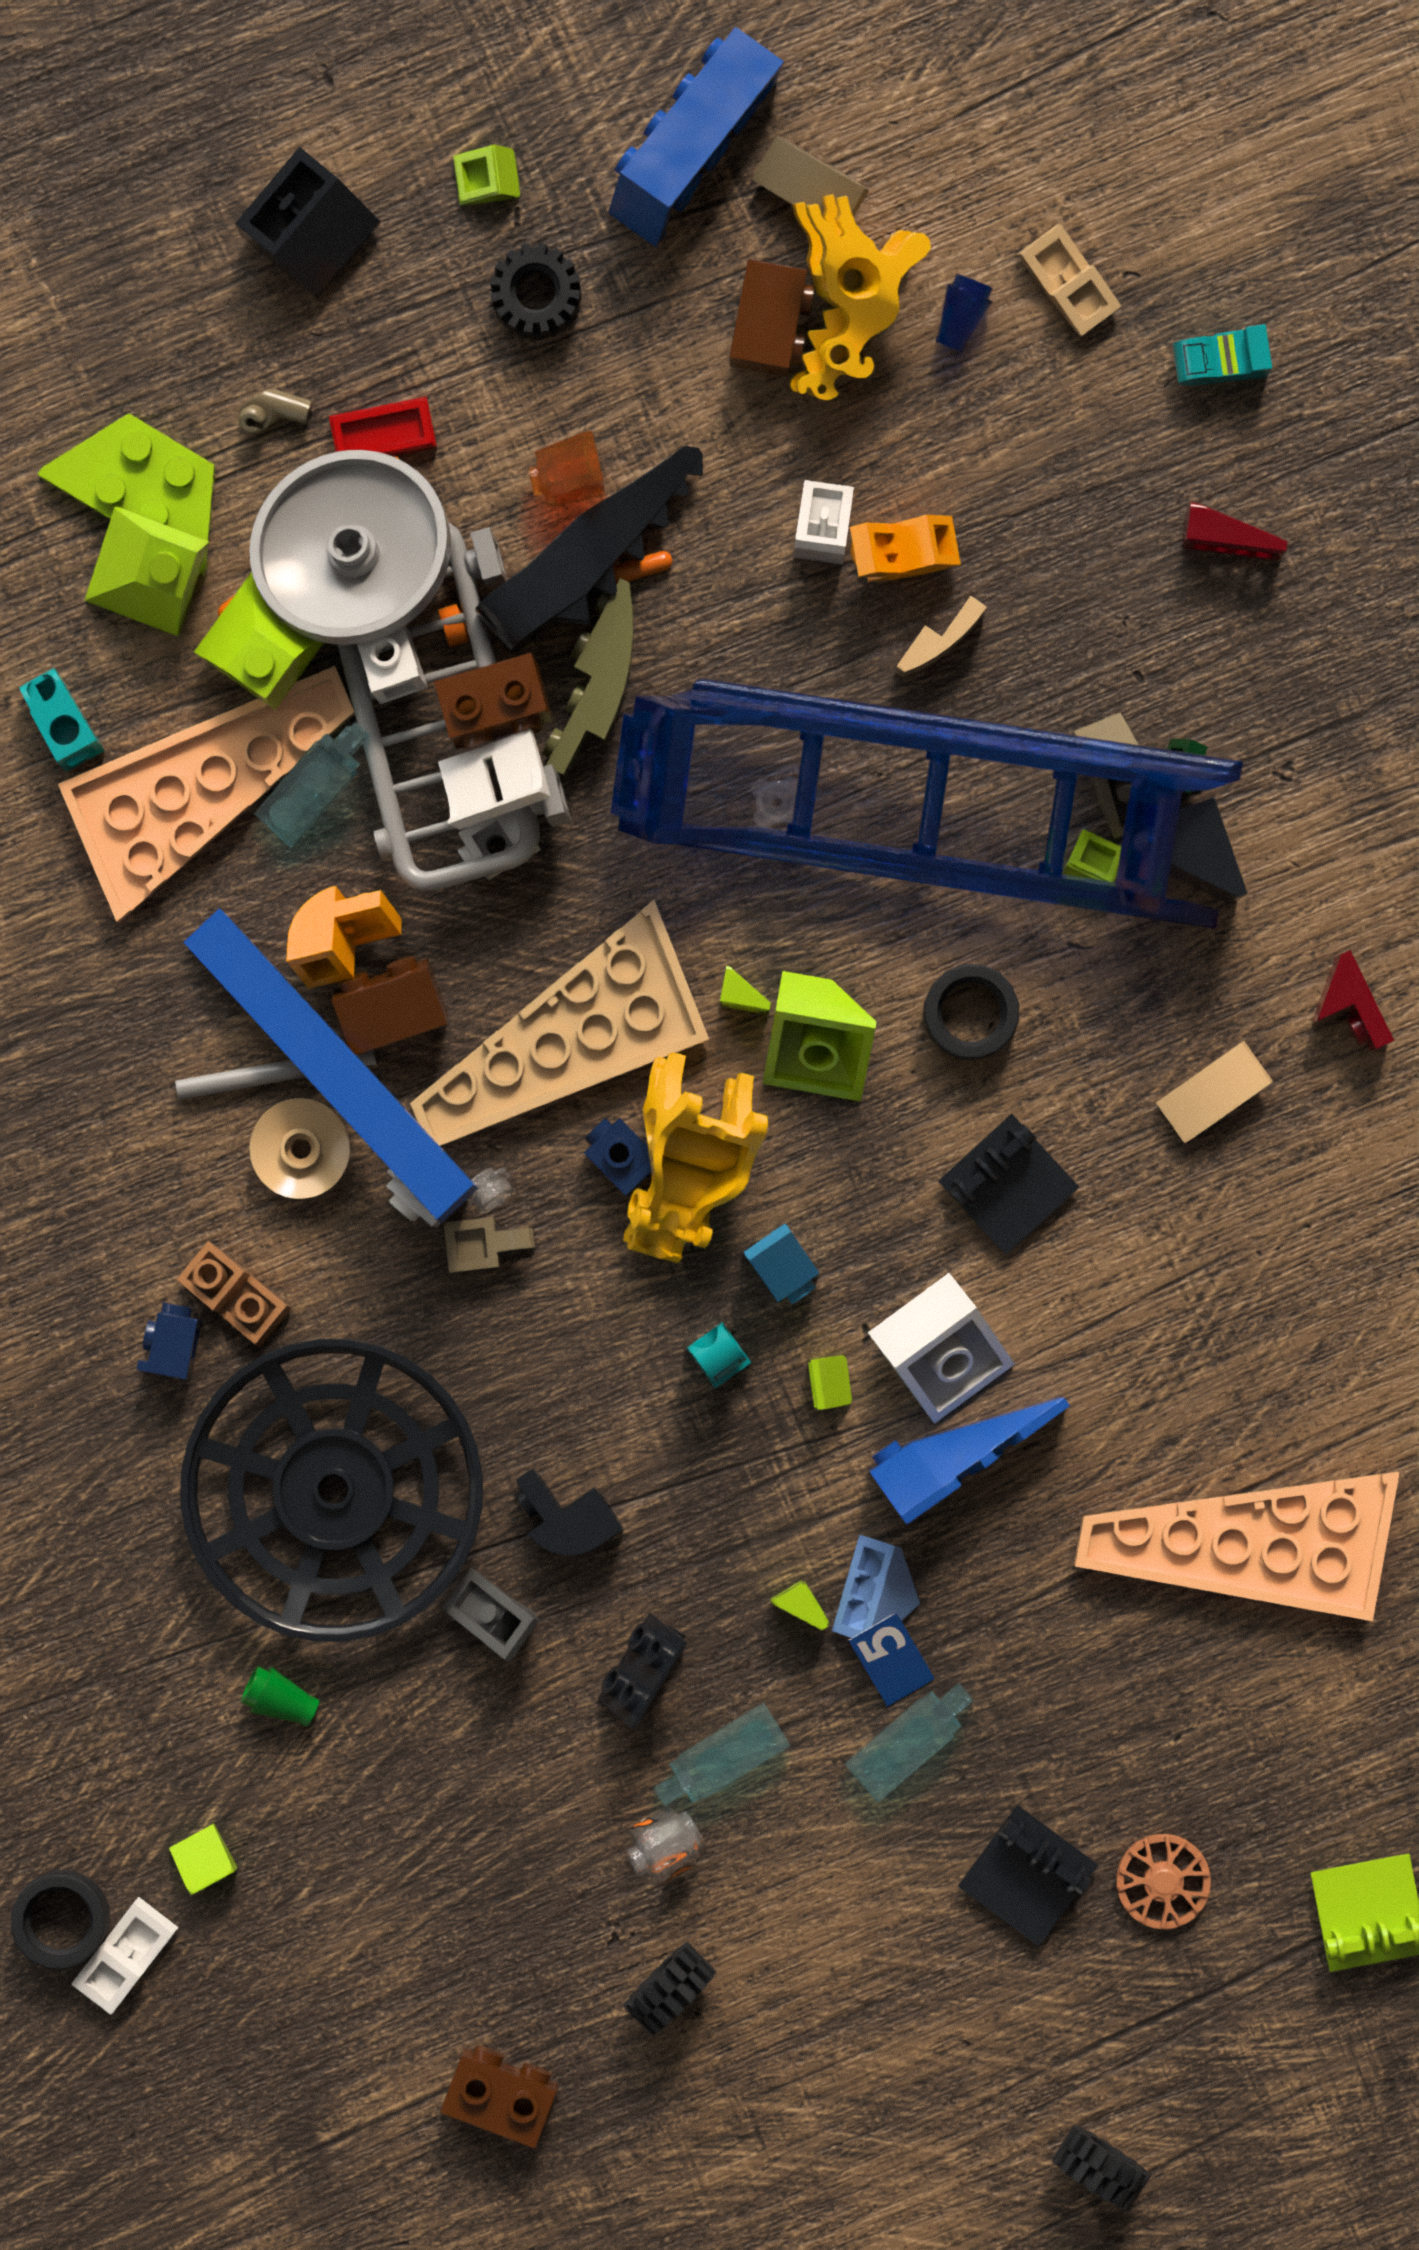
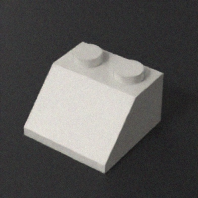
(941, 1348)

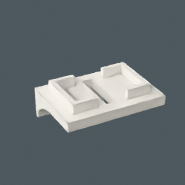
(471, 788)

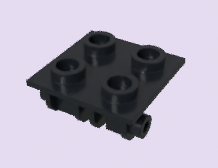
(1008, 1184)
(642, 1670)
(1028, 1875)

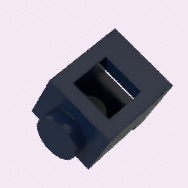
(625, 1174)
(171, 1342)

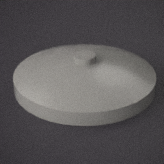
(350, 547)

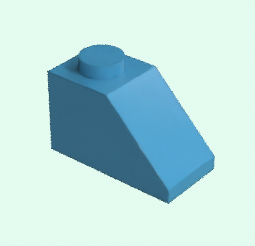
(783, 1265)

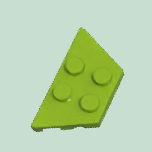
(139, 472)

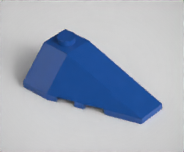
(933, 1466)

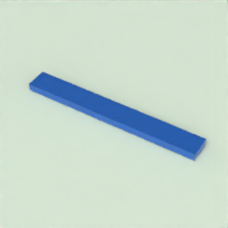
(331, 1066)

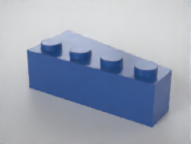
(692, 133)

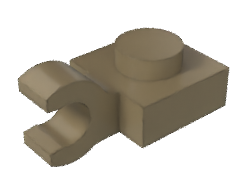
(477, 1243)

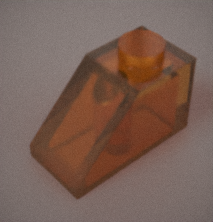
(568, 471)

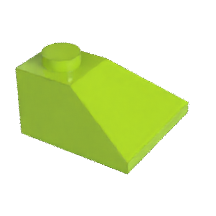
(147, 571)
(257, 647)
(818, 1039)

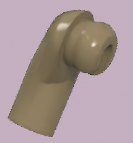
(270, 407)

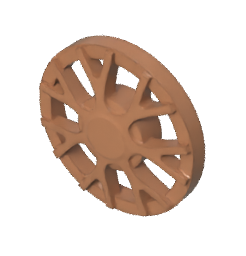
(1163, 1881)

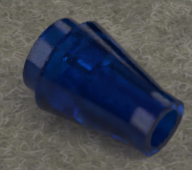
(962, 311)

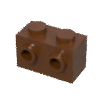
(769, 318)
(493, 702)
(389, 1005)
(500, 2095)

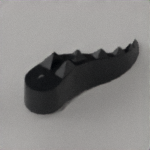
(583, 556)

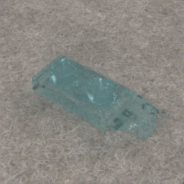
(312, 785)
(908, 1741)
(723, 1756)

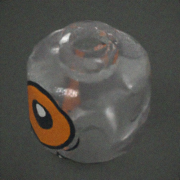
(664, 1845)

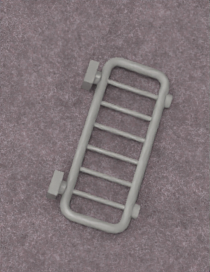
(393, 840)

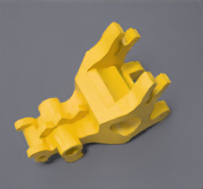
(857, 284)
(692, 1160)

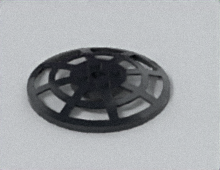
(298, 1493)

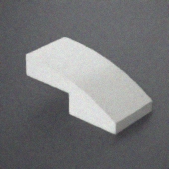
(124, 1955)

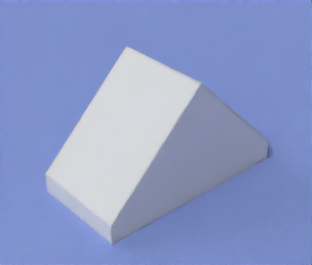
(823, 522)

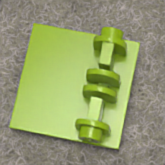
(1368, 1911)

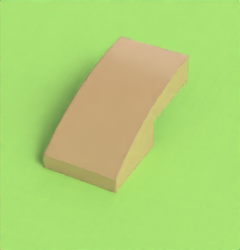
(1069, 280)
(931, 646)
(1214, 1092)

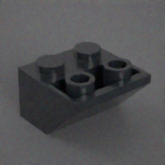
(307, 223)

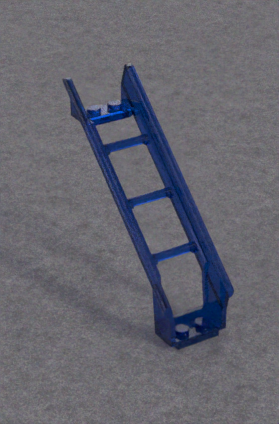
(657, 761)

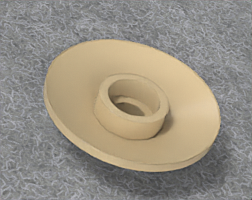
(273, 1143)

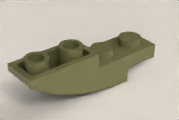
(605, 661)

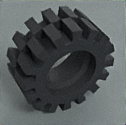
(529, 261)
(669, 1988)
(1101, 2168)

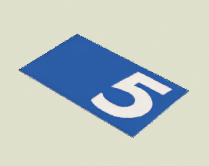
(891, 1659)

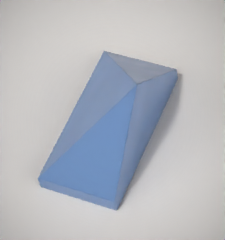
(875, 1588)

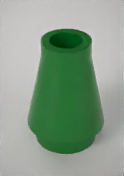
(277, 1697)

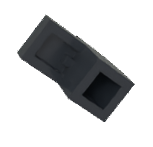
(569, 1529)

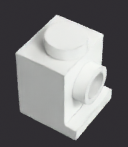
(397, 676)
(479, 836)

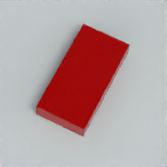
(386, 429)

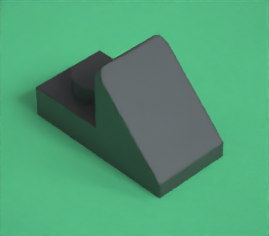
(491, 1614)

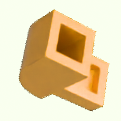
(904, 547)
(331, 927)

